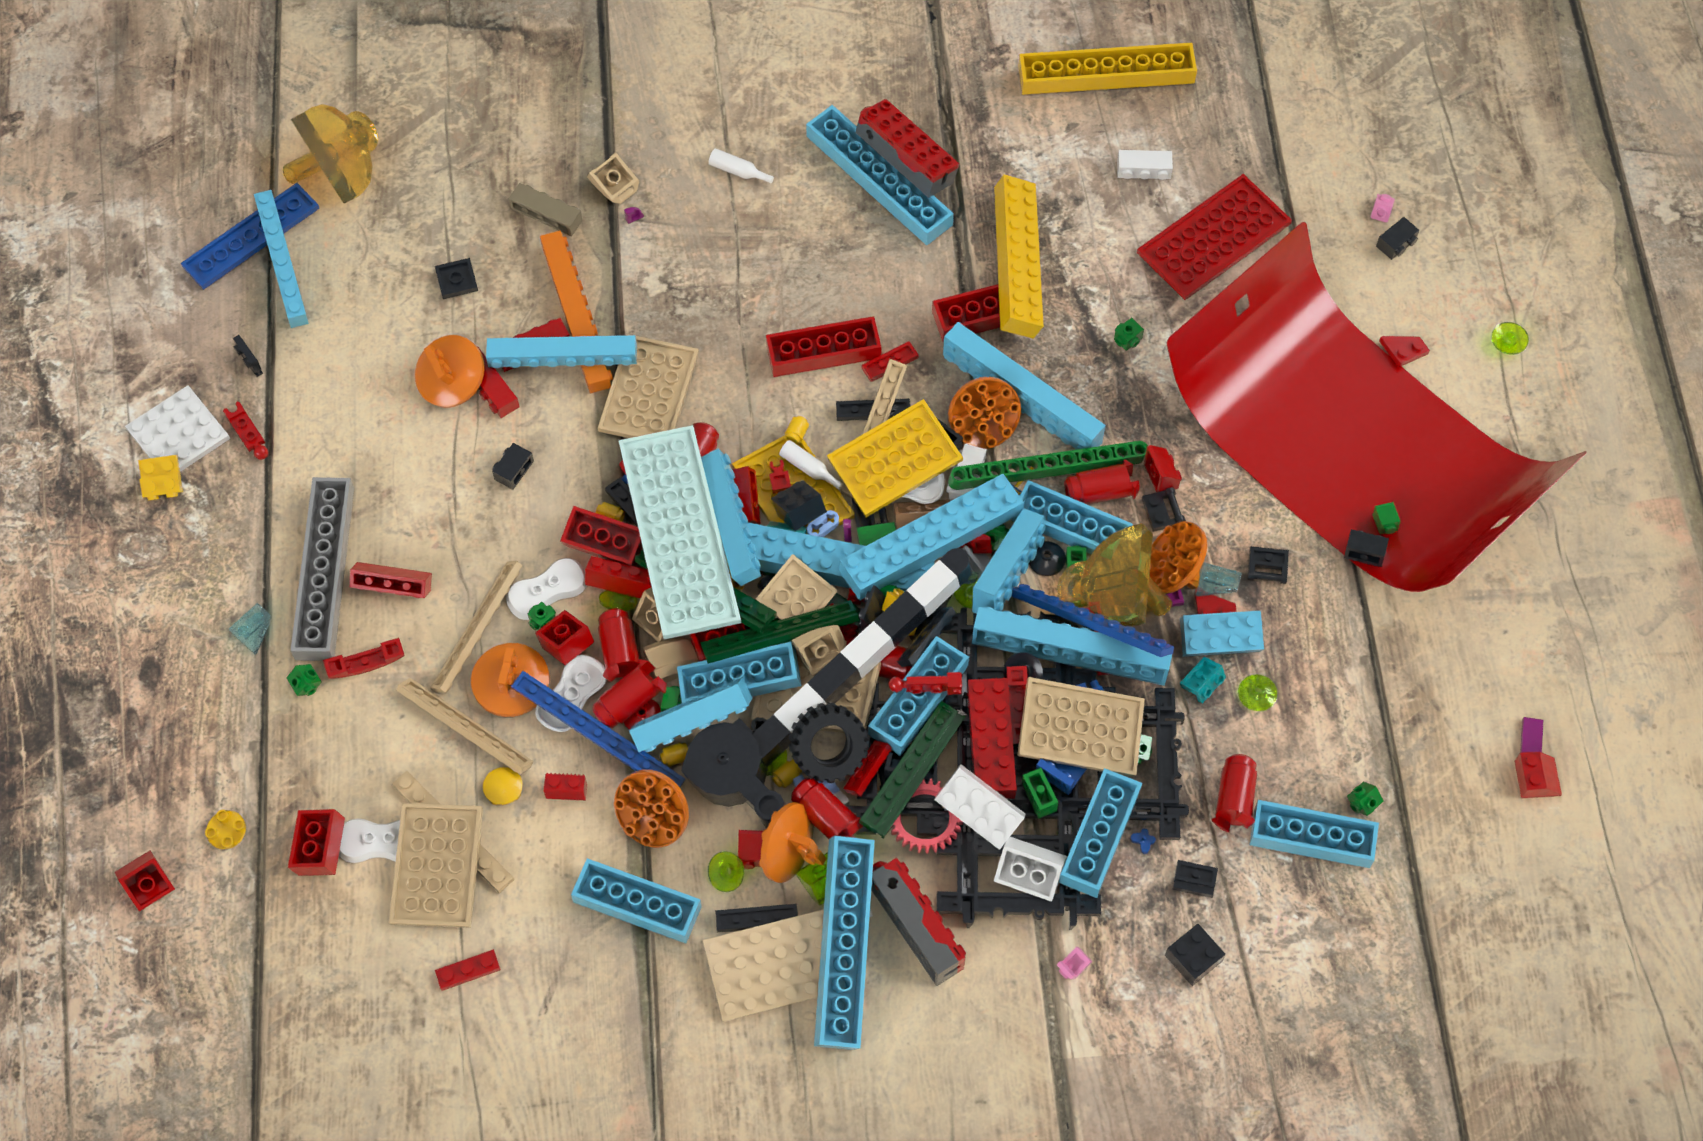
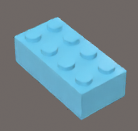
(1221, 633)

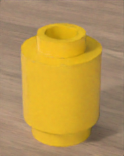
(796, 429)
(611, 511)
(674, 754)
(786, 773)

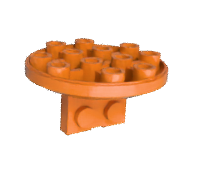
(449, 371)
(985, 412)
(1178, 556)
(497, 672)
(651, 808)
(788, 844)

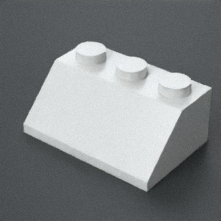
(1030, 868)

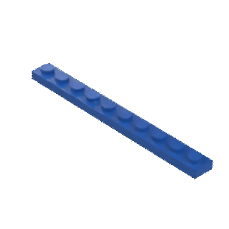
(1093, 621)
(590, 727)

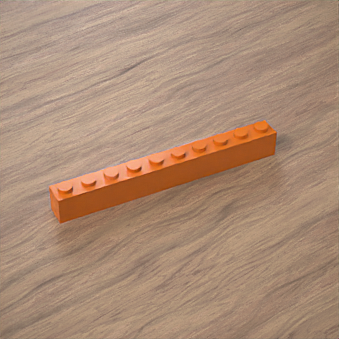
(573, 302)

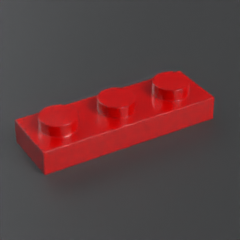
(876, 367)
(860, 780)
(467, 970)

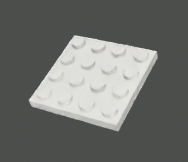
(179, 428)

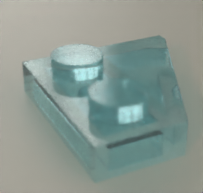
(1217, 580)
(252, 627)

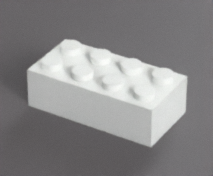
(980, 806)

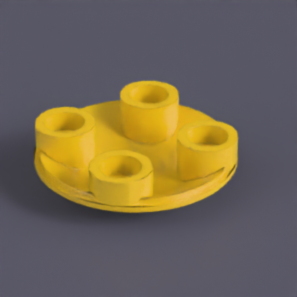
(502, 786)
(225, 829)

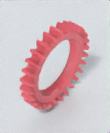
(950, 832)

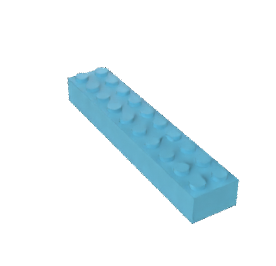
(837, 139)
(1036, 397)
(931, 536)
(820, 554)
(1067, 645)
(844, 943)

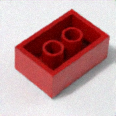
(316, 842)

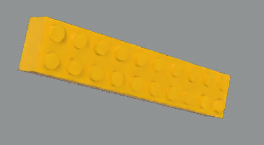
(1107, 68)
(1018, 257)

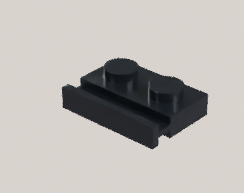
(248, 357)
(1195, 878)

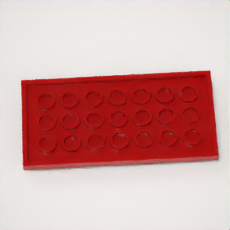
(1214, 236)

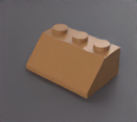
(909, 511)

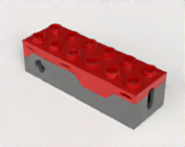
(907, 147)
(917, 920)

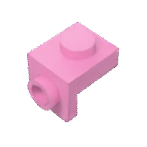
(1382, 207)
(1074, 964)

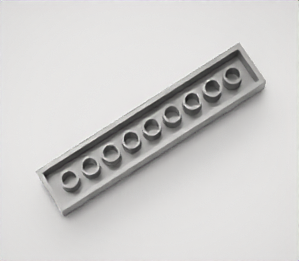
(322, 569)

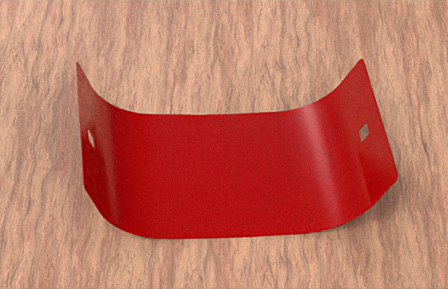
(1345, 429)

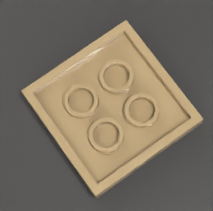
(796, 590)

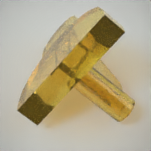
(337, 146)
(1117, 579)

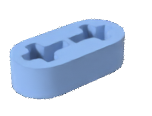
(822, 524)

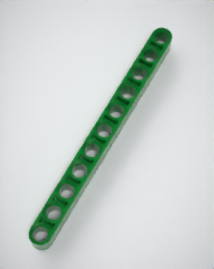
(1039, 463)

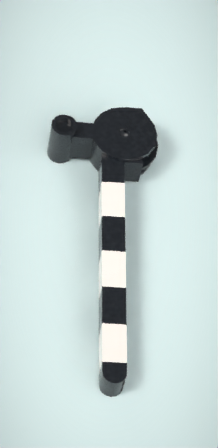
(731, 761)

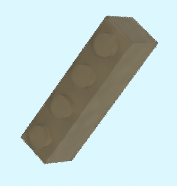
(545, 209)

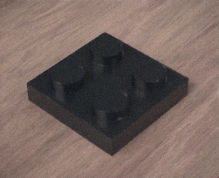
(456, 278)

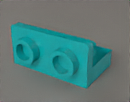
(1204, 679)

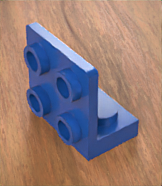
(1061, 775)

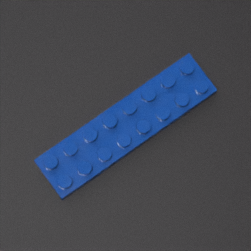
(246, 238)

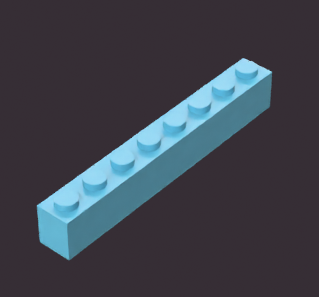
(281, 259)
(561, 351)
(730, 517)

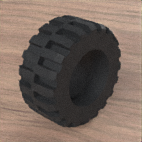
(846, 760)

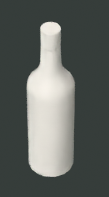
(737, 166)
(807, 463)

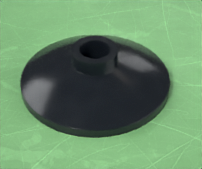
(1051, 565)
(1034, 667)

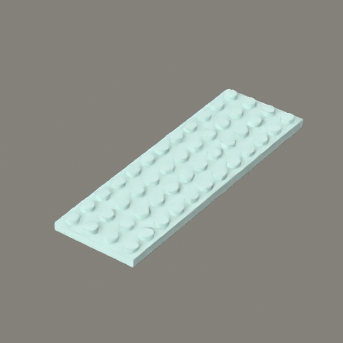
(679, 532)

